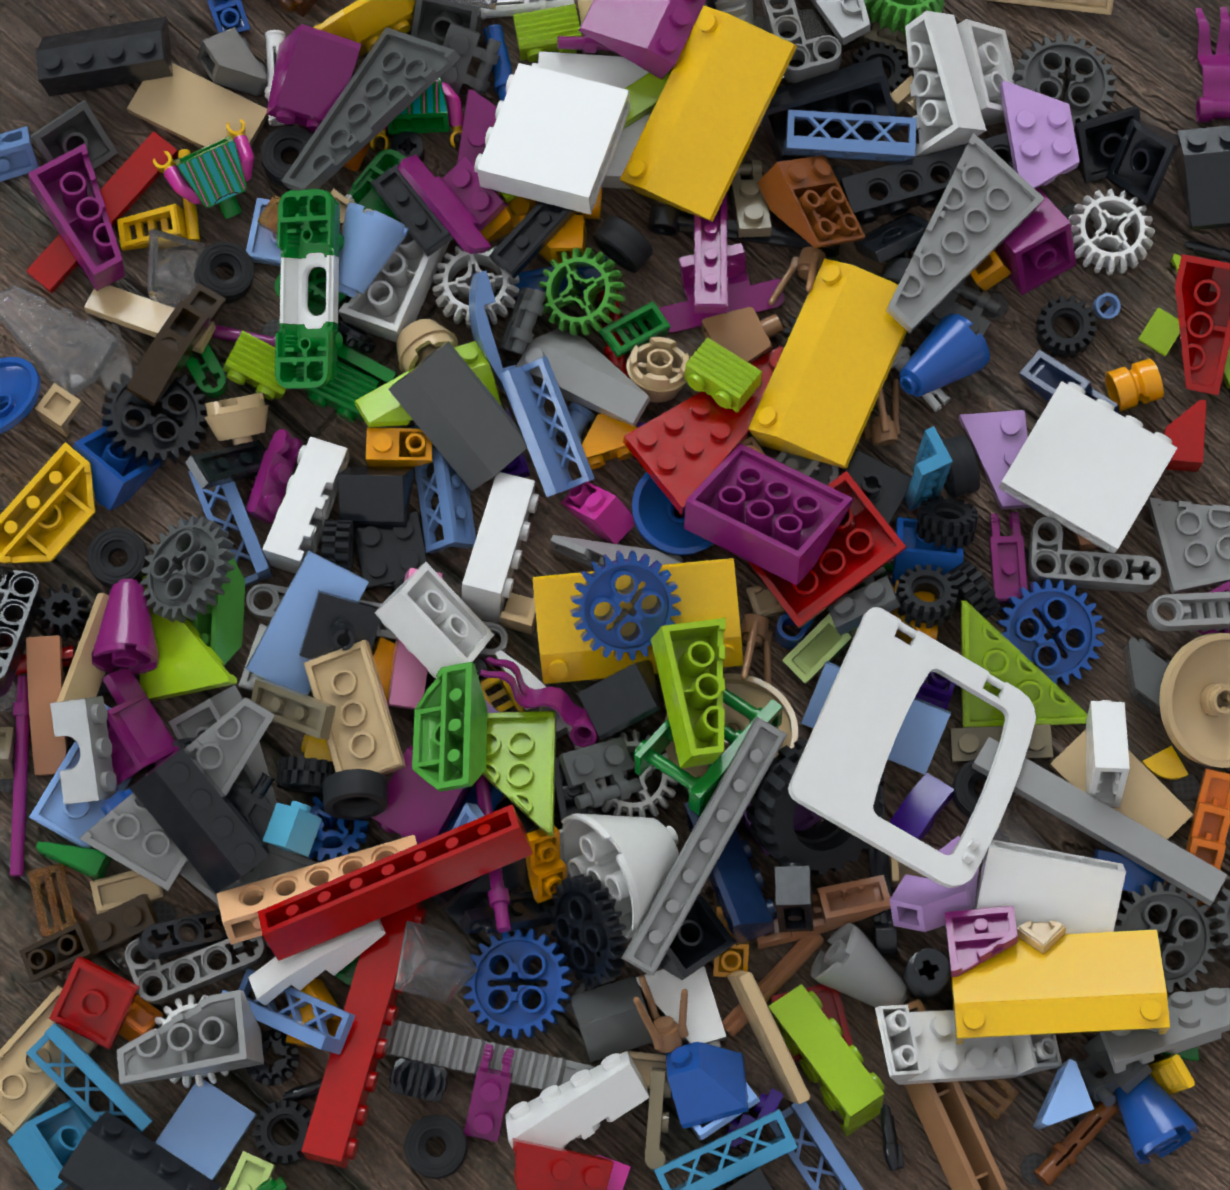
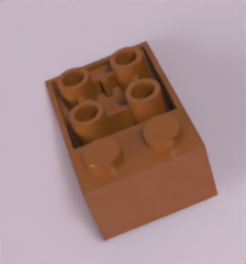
(810, 201)

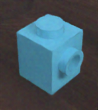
(292, 828)

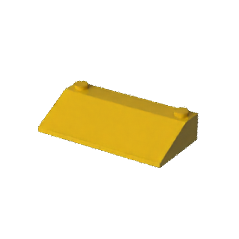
(707, 113)
(831, 367)
(705, 592)
(1072, 988)

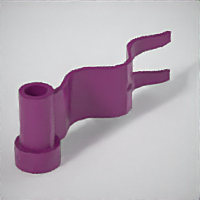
(1215, 69)
(582, 732)

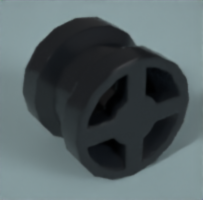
(408, 140)

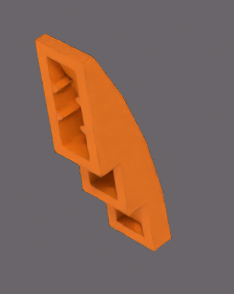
(1211, 819)

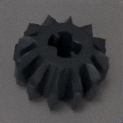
(64, 600)
(418, 1080)

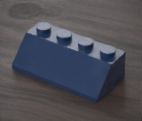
(739, 889)

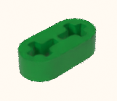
(211, 364)

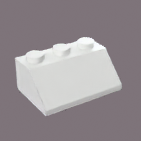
(989, 65)
(433, 621)

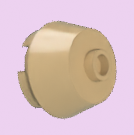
(419, 341)
(658, 368)
(237, 418)

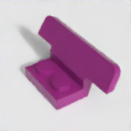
(456, 200)
(740, 292)
(134, 728)

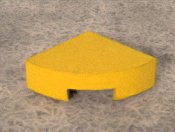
(1166, 765)

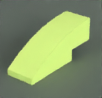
(816, 648)

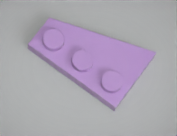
(996, 442)

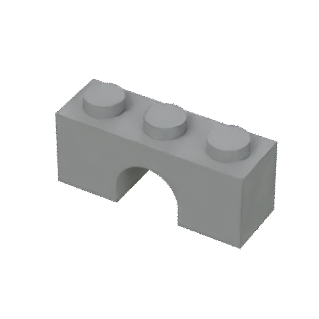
(86, 723)

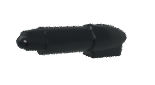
(1208, 251)
(303, 1091)
(892, 1150)

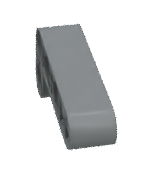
(807, 50)
(1091, 561)
(199, 960)

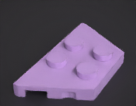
(1038, 134)

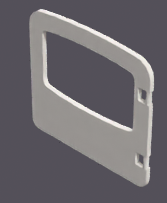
(858, 729)

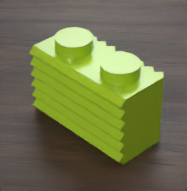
(540, 29)
(254, 363)
(722, 375)

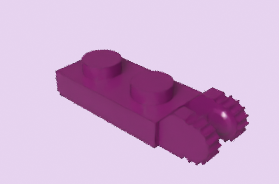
(273, 476)
(1007, 558)
(489, 1096)

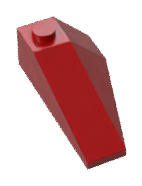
(1204, 320)

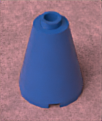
(945, 357)
(1153, 1120)

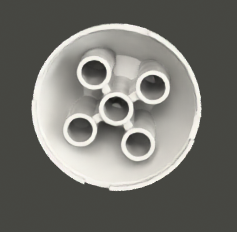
(624, 854)

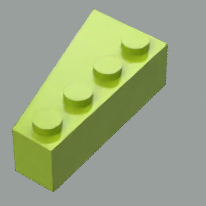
(693, 686)
(828, 1058)

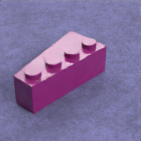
(77, 210)

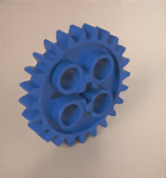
(601, 588)
(1073, 616)
(516, 1014)

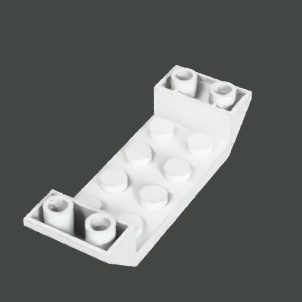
(924, 1049)

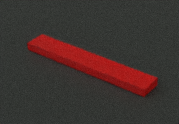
(118, 196)

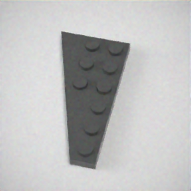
(380, 89)

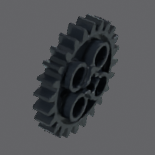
(144, 439)
(588, 929)

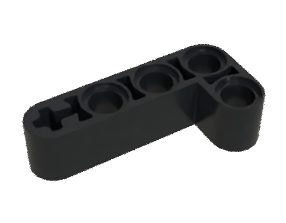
(15, 606)

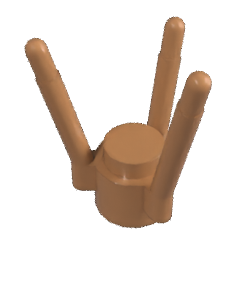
(807, 266)
(883, 429)
(754, 632)
(665, 1032)

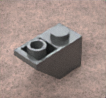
(231, 63)
(1144, 673)

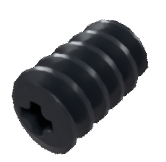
(933, 962)

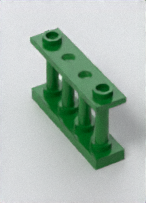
(702, 788)

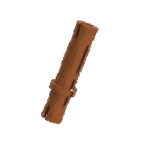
(1066, 1151)

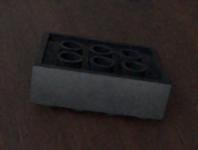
(1204, 175)

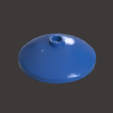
(18, 391)
(657, 523)

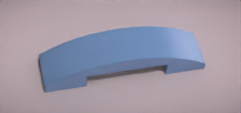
(481, 295)

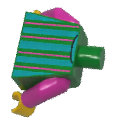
(429, 113)
(213, 172)

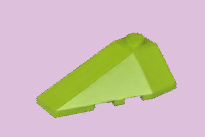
(382, 409)

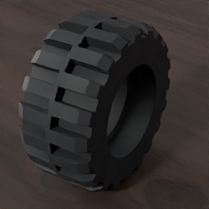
(772, 822)

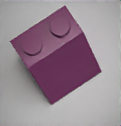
(310, 75)
(1039, 247)
(417, 806)

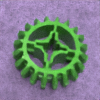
(899, 13)
(593, 285)

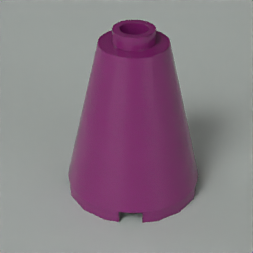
(126, 632)

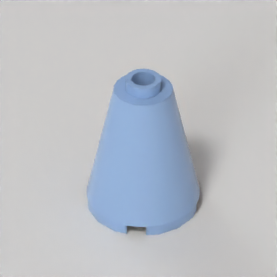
(367, 246)

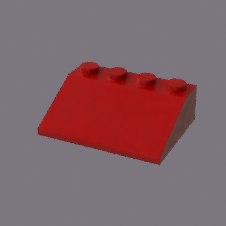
(853, 554)

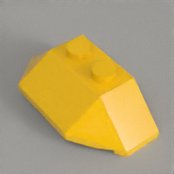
(367, 20)
(48, 510)

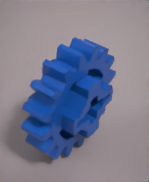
(339, 843)

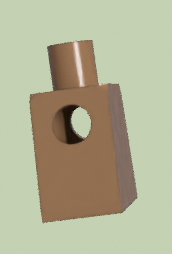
(742, 332)

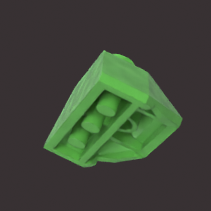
(224, 622)
(451, 729)

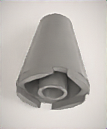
(858, 969)

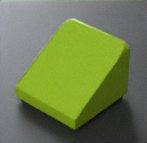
(1160, 332)

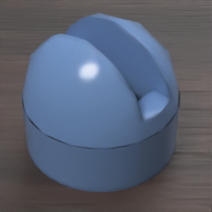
(1111, 311)

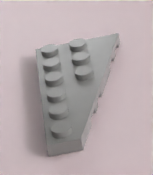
(970, 221)

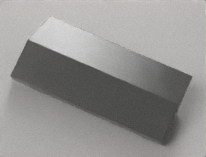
(459, 416)

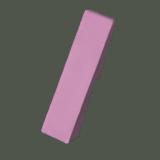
(407, 674)

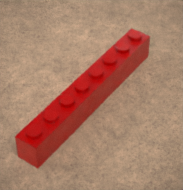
(394, 882)
(352, 1074)

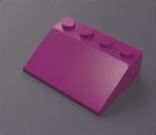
(643, 30)
(766, 513)

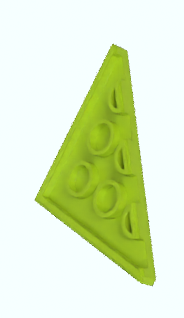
(1003, 660)
(184, 662)
(523, 762)

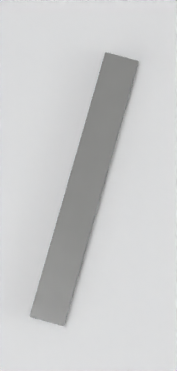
(1111, 827)
(704, 846)

